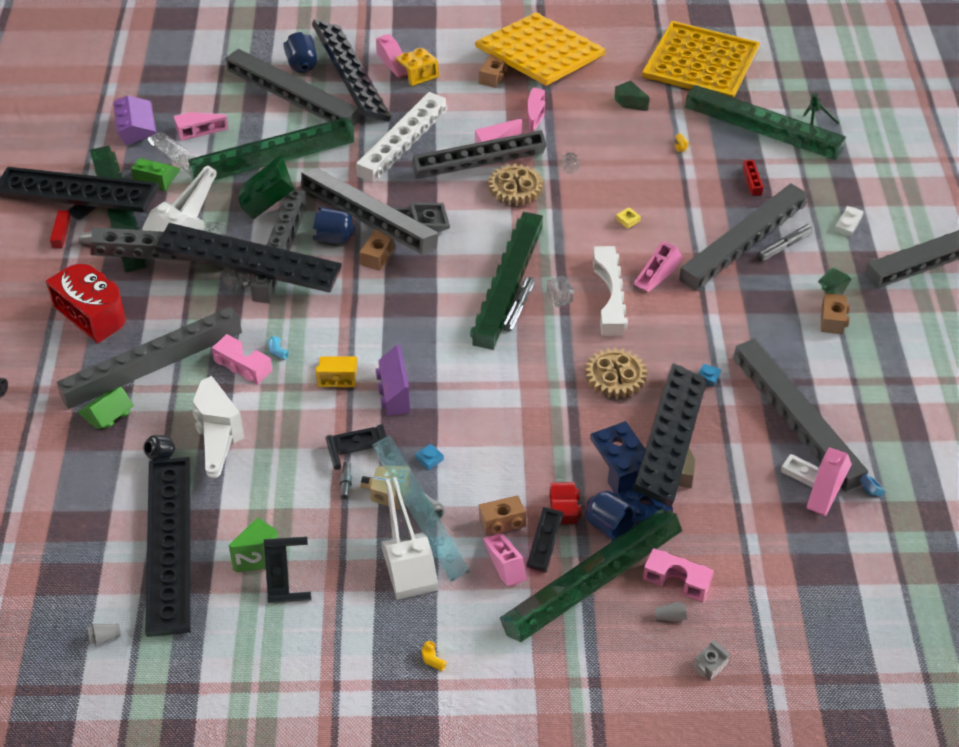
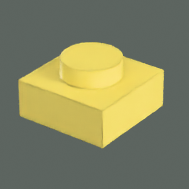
(628, 218)

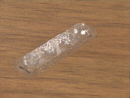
(171, 149)

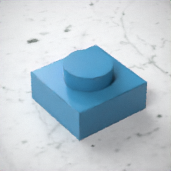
(710, 373)
(429, 456)
(871, 486)

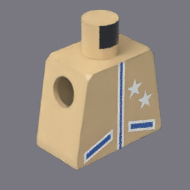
(378, 487)

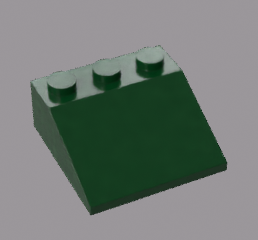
(265, 188)

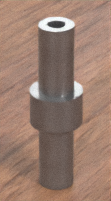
(345, 480)

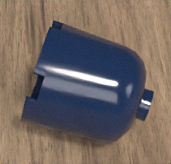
(300, 52)
(333, 226)
(611, 514)

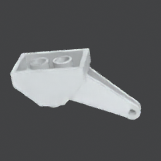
(185, 208)
(218, 422)
(408, 557)

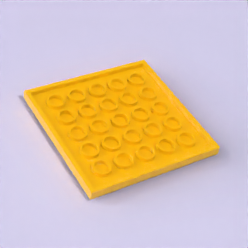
(540, 48)
(701, 58)

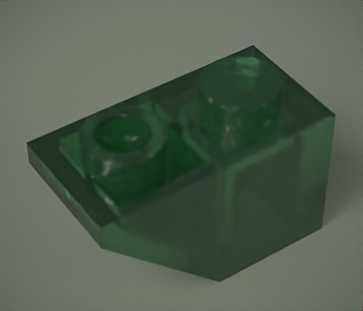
(631, 96)
(834, 282)

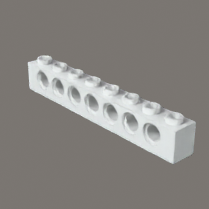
(401, 137)

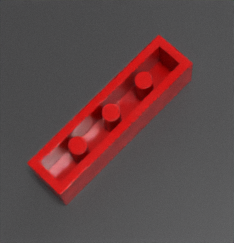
(752, 177)
(60, 229)

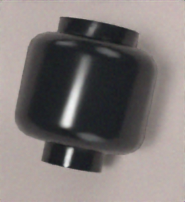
(159, 447)

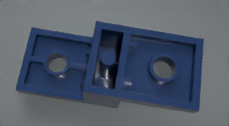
(624, 466)

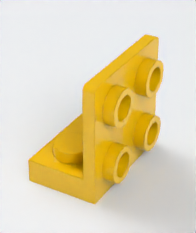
(419, 65)
(336, 371)

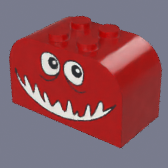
(87, 300)

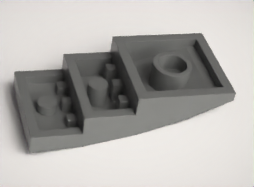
(429, 214)

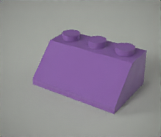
(134, 119)
(393, 382)

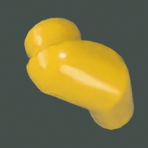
(682, 143)
(430, 658)

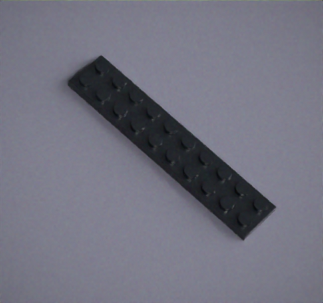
(351, 70)
(77, 189)
(249, 257)
(670, 435)
(168, 548)

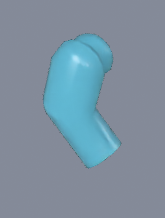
(274, 348)

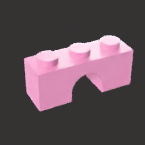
(230, 354)
(663, 566)

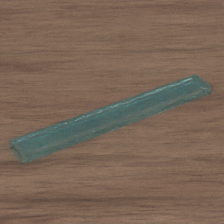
(421, 509)

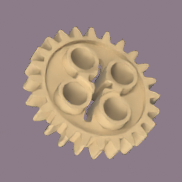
(505, 188)
(604, 378)

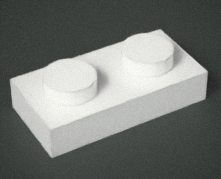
(849, 221)
(800, 470)

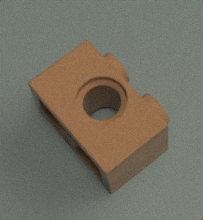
(493, 71)
(377, 250)
(834, 312)
(502, 515)

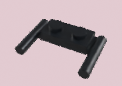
(353, 442)
(277, 569)

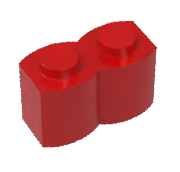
(564, 498)

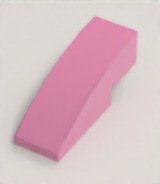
(536, 108)

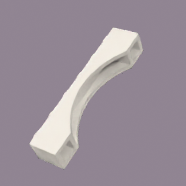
(612, 315)

